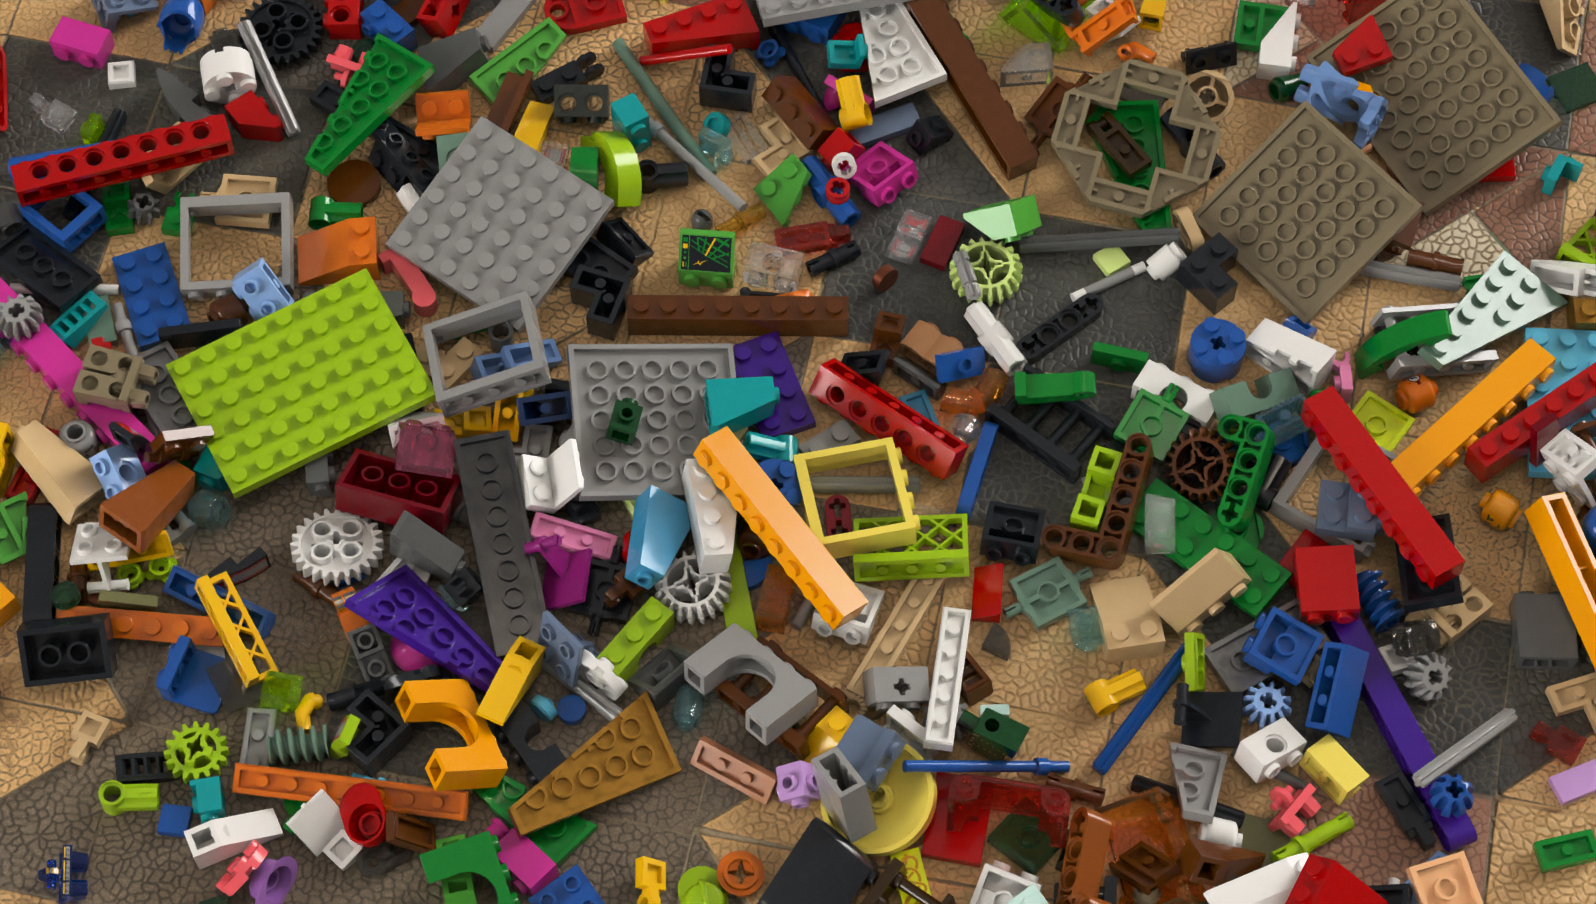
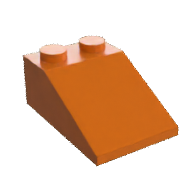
(339, 252)

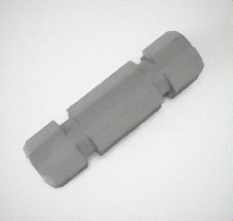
(967, 275)

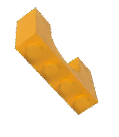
(455, 705)

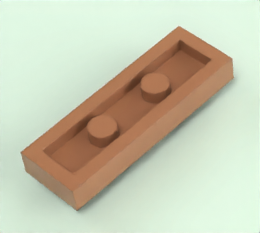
(734, 770)

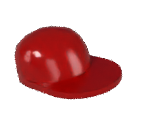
(364, 815)

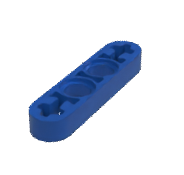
(977, 469)

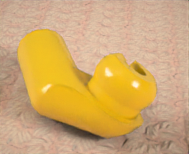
(307, 704)

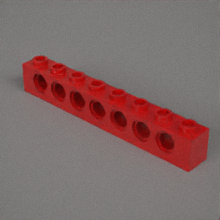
(112, 169)

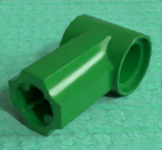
(327, 212)

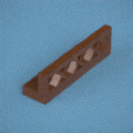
(510, 100)

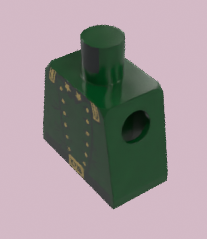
(993, 734)

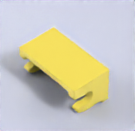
(1333, 769)

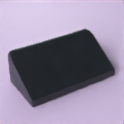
(624, 241)

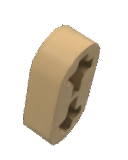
(1188, 228)

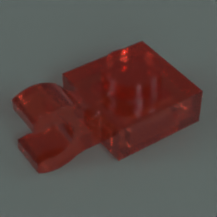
(1562, 743)

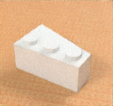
(1280, 348)

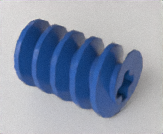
(1377, 602)

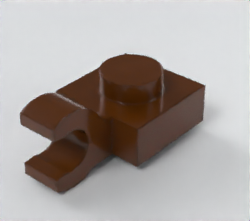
(621, 589)

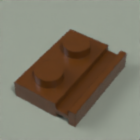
(1144, 868)

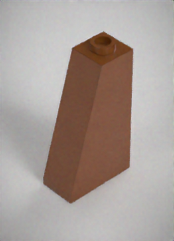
(147, 506)

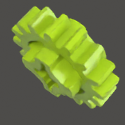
(190, 742)

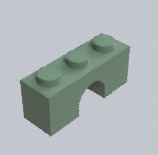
(1271, 390)

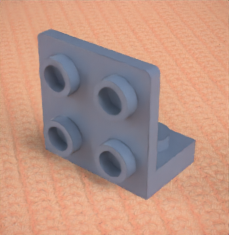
(110, 10)

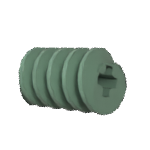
(298, 745)

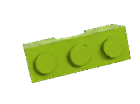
(1096, 490)
(645, 628)

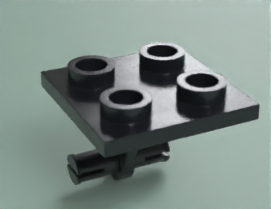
(1208, 717)

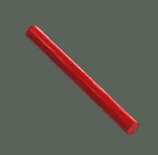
(687, 54)

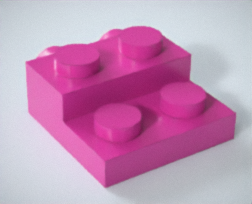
(883, 174)

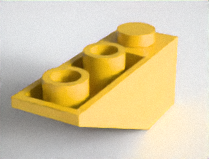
(512, 680)

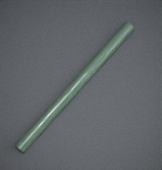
(660, 102)

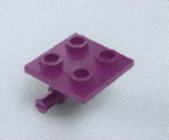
(565, 572)

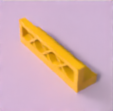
(227, 630)

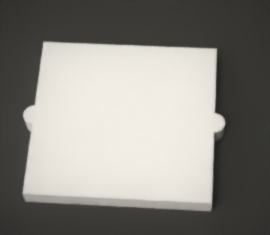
(317, 822)

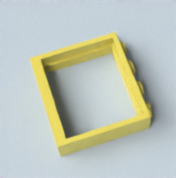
(849, 455)

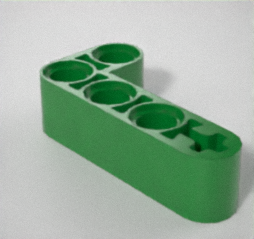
(1239, 475)

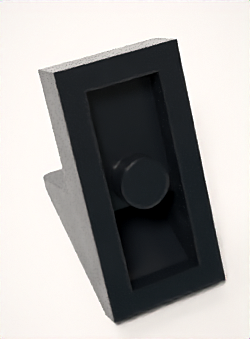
(868, 363)

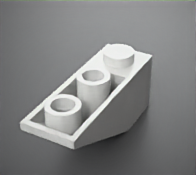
(1276, 48)
(231, 835)

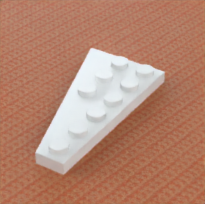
(897, 54)

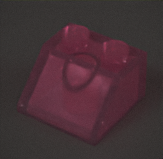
(424, 448)

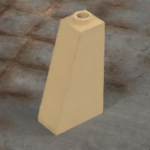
(57, 470)

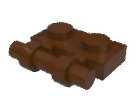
(178, 444)

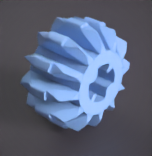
(1262, 695)

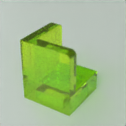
(281, 691)

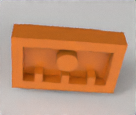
(442, 113)

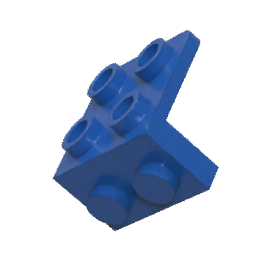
(186, 677)

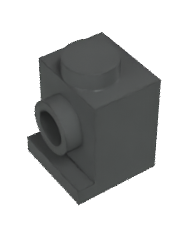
(321, 475)

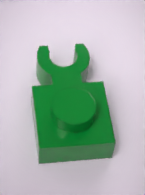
(171, 221)

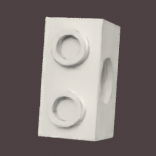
(1270, 750)

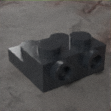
(1012, 533)

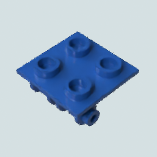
(568, 888)

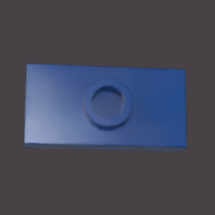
(960, 364)

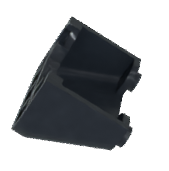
(821, 870)

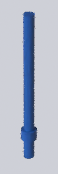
(1038, 766)

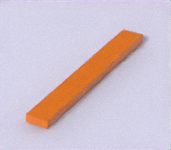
(303, 785)

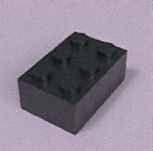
(67, 649)

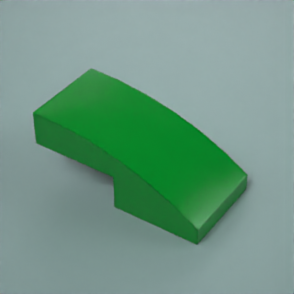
(116, 210)

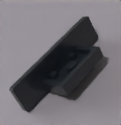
(398, 159)

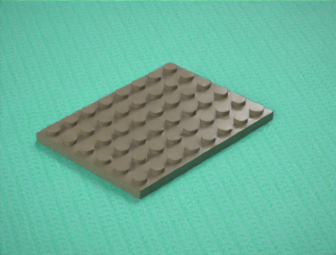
(1451, 98)

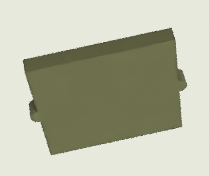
(1260, 838)

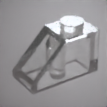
(1028, 66)

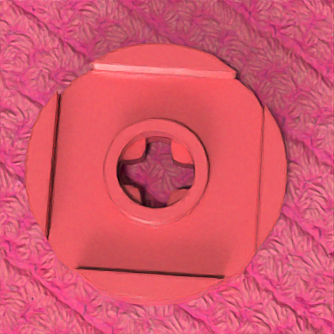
(241, 868)

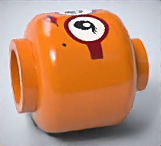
(1416, 393)

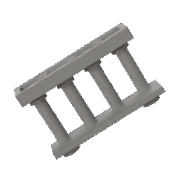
(1408, 366)

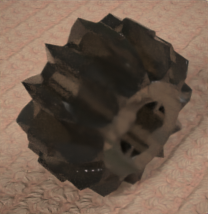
(1415, 638)

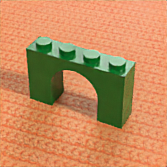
(474, 855)

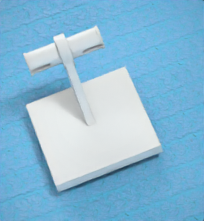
(98, 546)

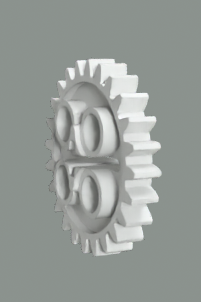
(336, 547)

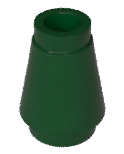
(1284, 87)

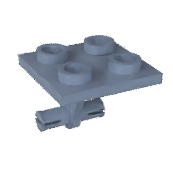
(563, 649)

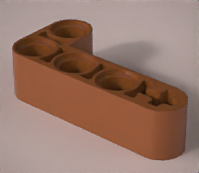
(1084, 858)

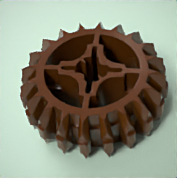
(1198, 452)

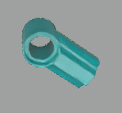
(767, 447)

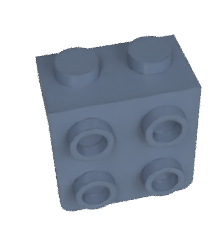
(871, 750)

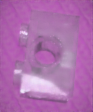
(765, 257)

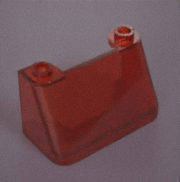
(975, 792)

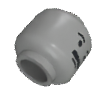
(80, 437)

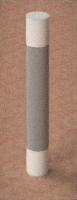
(1110, 281)

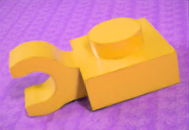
(651, 878)

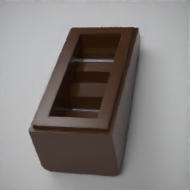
(977, 687)

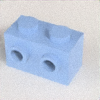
(260, 289)

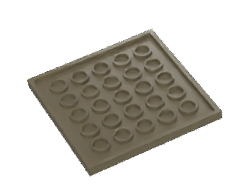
(1307, 212)

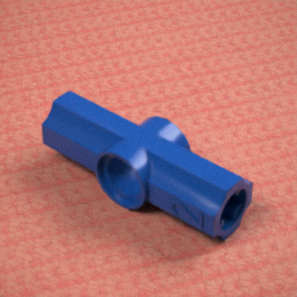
(843, 213)

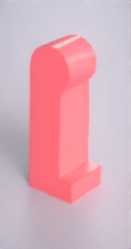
(412, 280)

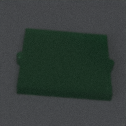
(1574, 87)

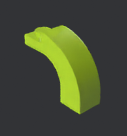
(620, 166)

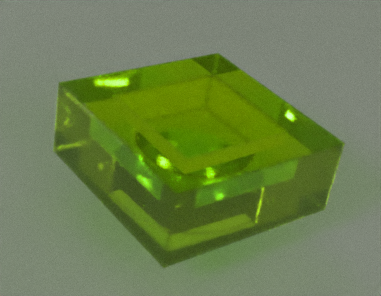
(92, 128)

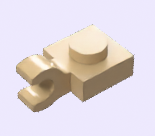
(88, 732)

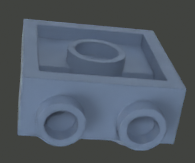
(1344, 513)

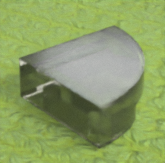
(997, 642)

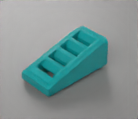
(74, 333)

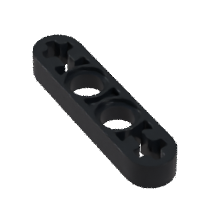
(1061, 331)

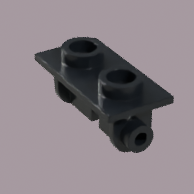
(1210, 57)

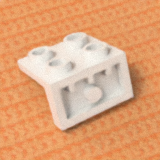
(1570, 462)
(551, 480)

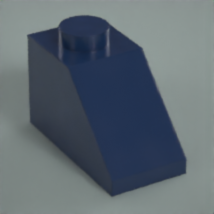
(544, 408)

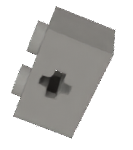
(910, 680)

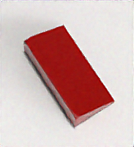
(987, 593)

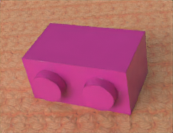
(82, 43)
(526, 863)

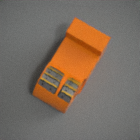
(347, 618)

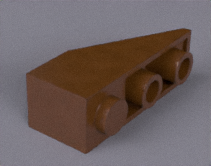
(1215, 862)

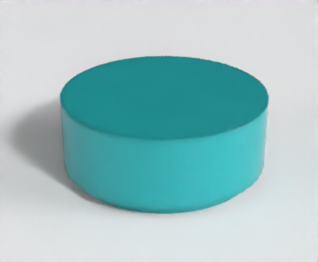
(718, 122)

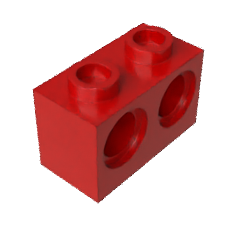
(349, 13)

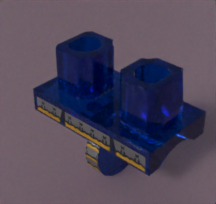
(69, 862)

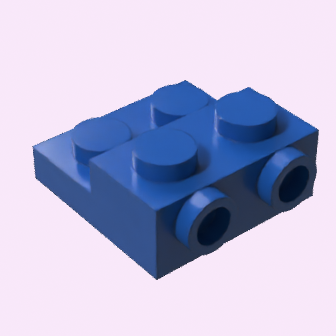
(1281, 645)

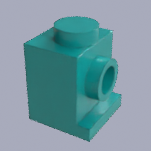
(208, 798)

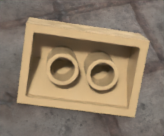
(1201, 591)

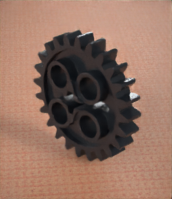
(280, 25)

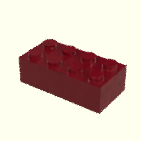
(379, 492)

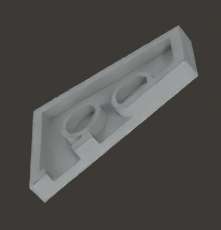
(1197, 780)

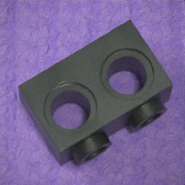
(582, 95)

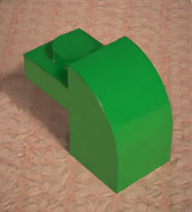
(586, 165)

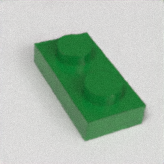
(1565, 851)

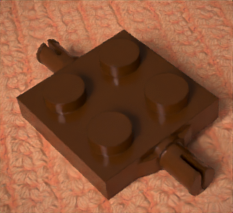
(1047, 107)

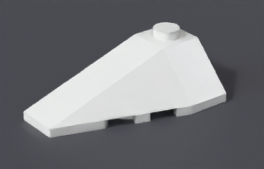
(1263, 886)

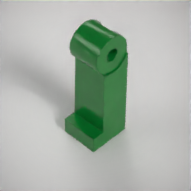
(1054, 387)

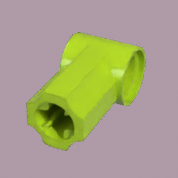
(132, 797)

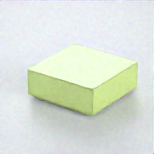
(1111, 260)

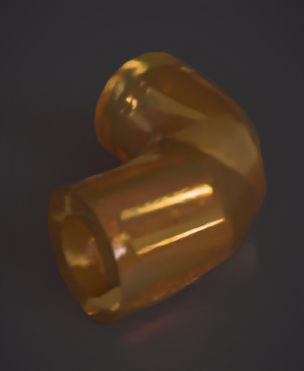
(977, 399)

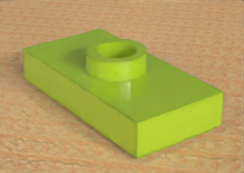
(1194, 661)

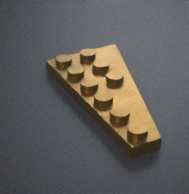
(611, 764)

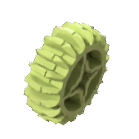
(998, 264)

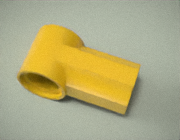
(854, 110)
(1107, 695)

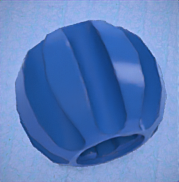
(1451, 795)

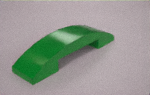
(1399, 338)

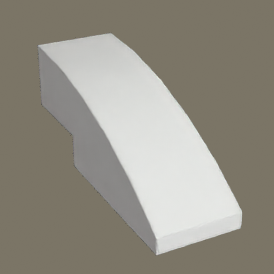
(1566, 276)

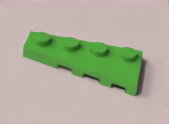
(528, 52)

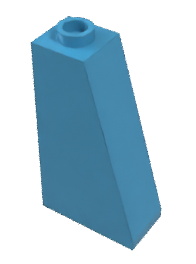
(656, 535)

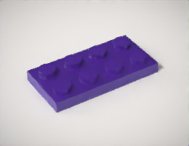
(768, 357)

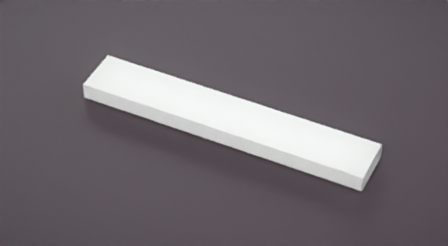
(947, 679)

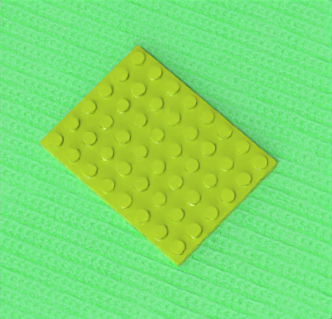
(301, 382)

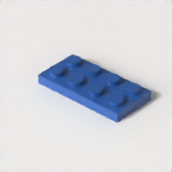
(150, 292)

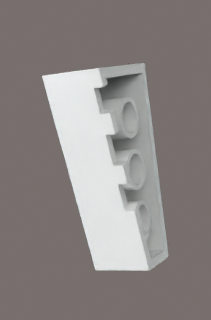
(710, 519)

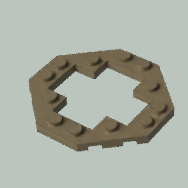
(1166, 184)

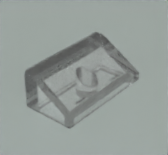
(1159, 524)

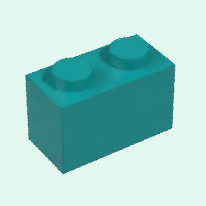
(632, 121)

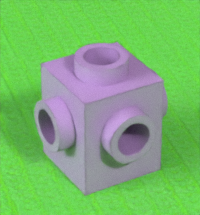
(797, 784)

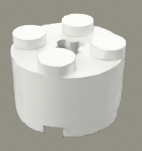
(227, 74)

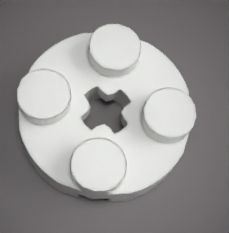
(601, 675)

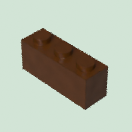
(799, 111)

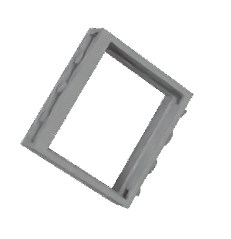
(233, 205)
(496, 385)
(1282, 510)

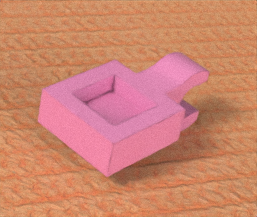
(1343, 380)

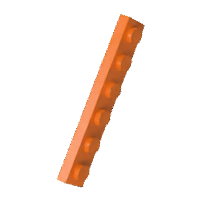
(153, 625)

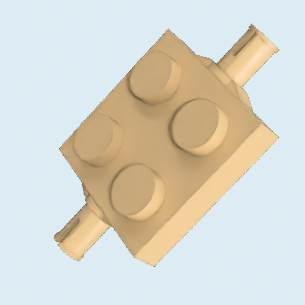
(245, 184)

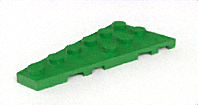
(372, 95)
(1143, 124)

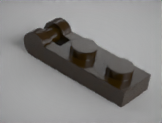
(1119, 145)

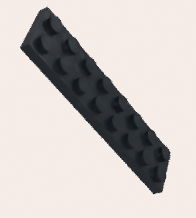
(498, 535)

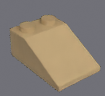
(1127, 620)

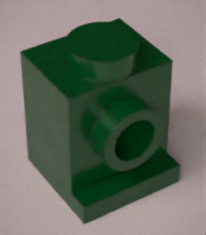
(624, 421)

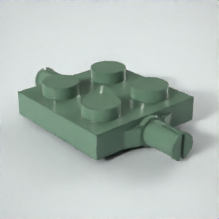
(1047, 593)

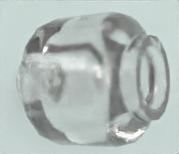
(966, 428)

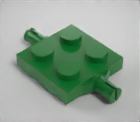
(1156, 418)

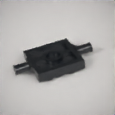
(599, 582)

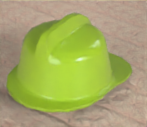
(701, 886)

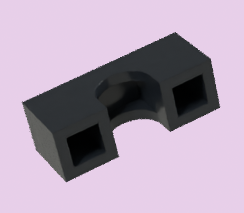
(516, 733)

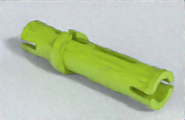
(1315, 838)

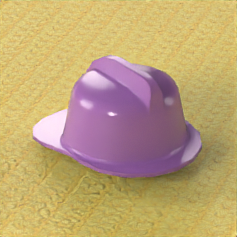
(273, 880)

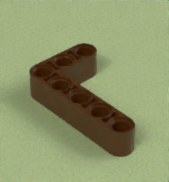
(1114, 514)

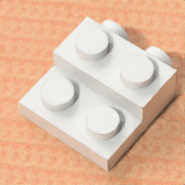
(859, 628)
(999, 885)

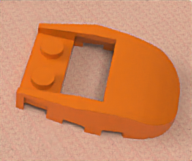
(1103, 25)

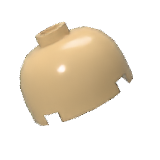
(1214, 93)

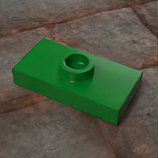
(1118, 357)

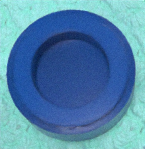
(571, 709)

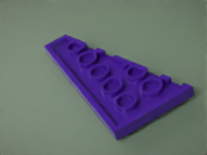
(422, 620)

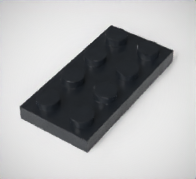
(46, 268)
(1418, 594)

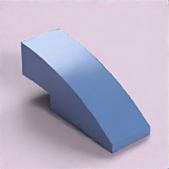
(512, 356)

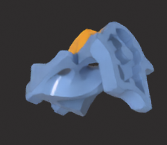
(1330, 97)

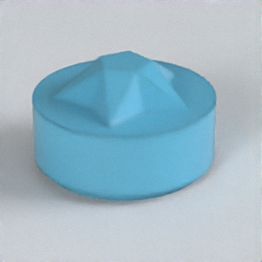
(543, 707)

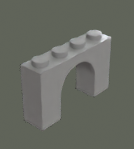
(739, 652)

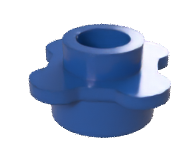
(767, 47)

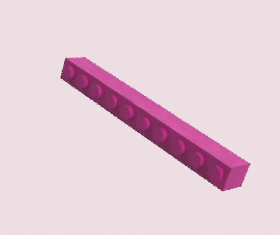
(60, 370)

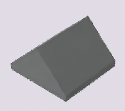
(661, 676)

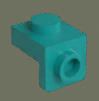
(846, 54)
(1563, 166)

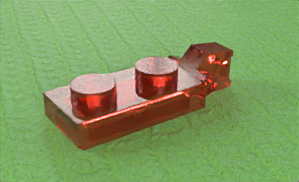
(812, 237)

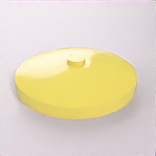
(900, 808)

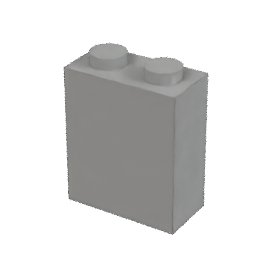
(844, 794)

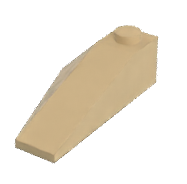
(1563, 23)

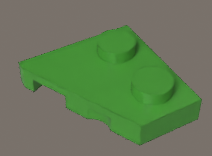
(784, 188)
(13, 528)

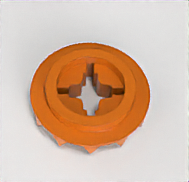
(751, 866)

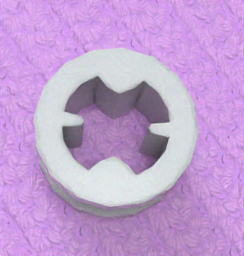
(838, 158)

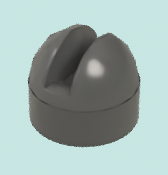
(699, 223)

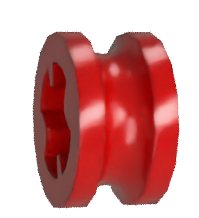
(835, 198)

